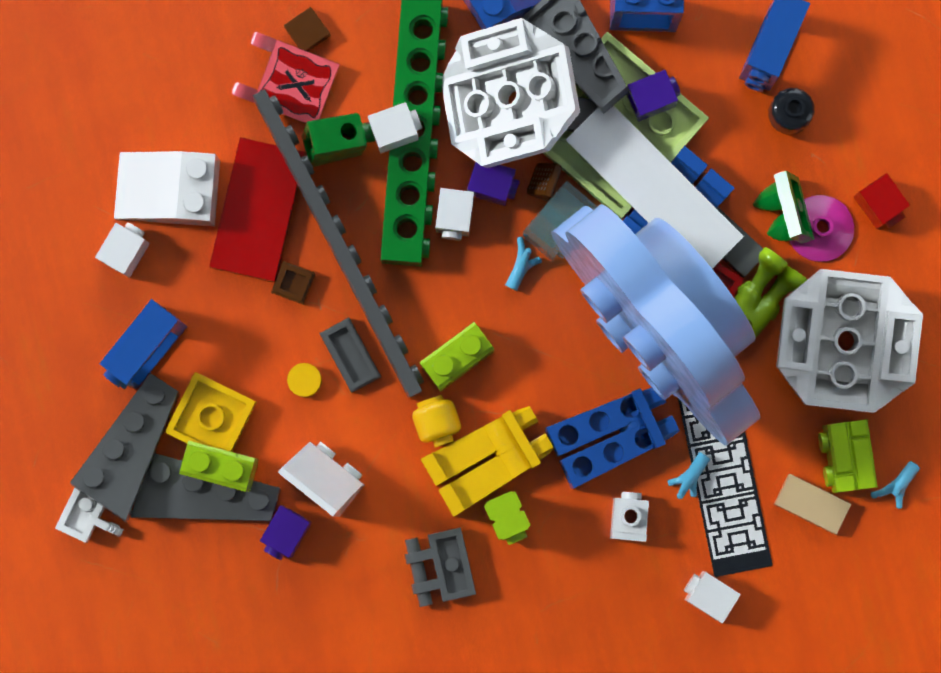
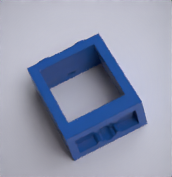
(646, 15)
(773, 43)
(142, 346)

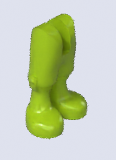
(764, 309)

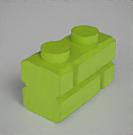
(457, 356)
(848, 456)
(219, 466)
(508, 519)

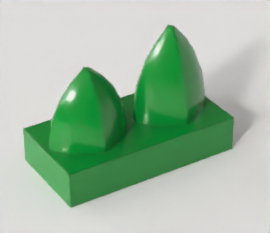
(787, 196)

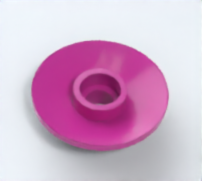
(840, 229)

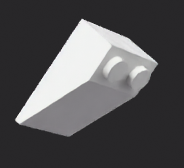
(167, 187)
(323, 478)

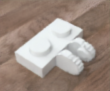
(82, 516)

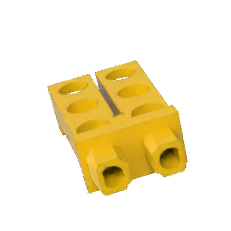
(512, 458)

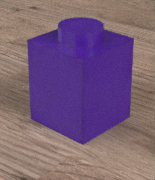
(653, 95)
(493, 183)
(285, 533)

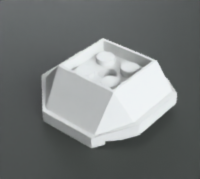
(486, 73)
(884, 347)

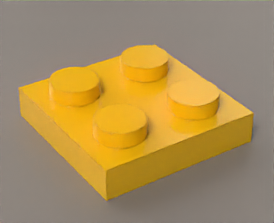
(210, 414)

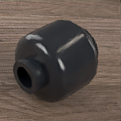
(791, 111)

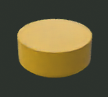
(304, 380)

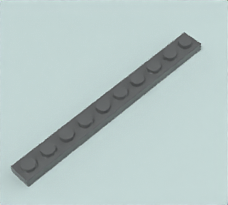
(332, 230)

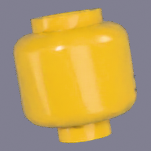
(436, 421)

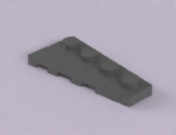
(591, 63)
(122, 457)
(182, 497)

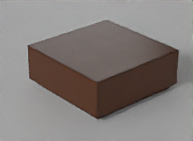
(307, 30)
(293, 283)

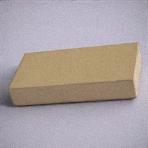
(812, 504)

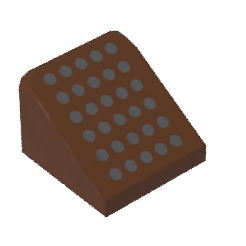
(544, 181)

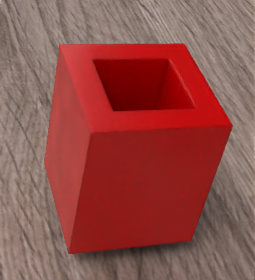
(882, 202)

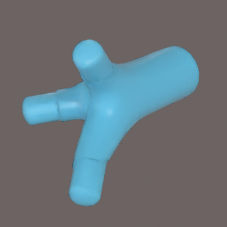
(521, 265)
(690, 476)
(899, 484)

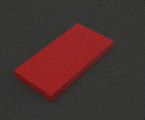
(255, 212)

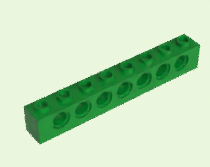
(394, 248)

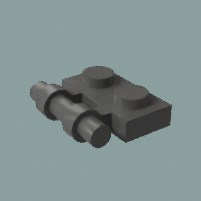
(450, 563)

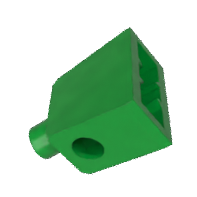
(325, 141)

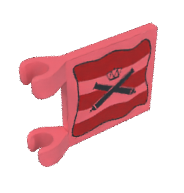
(295, 77)

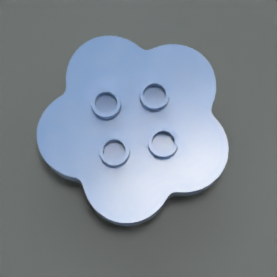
(667, 310)

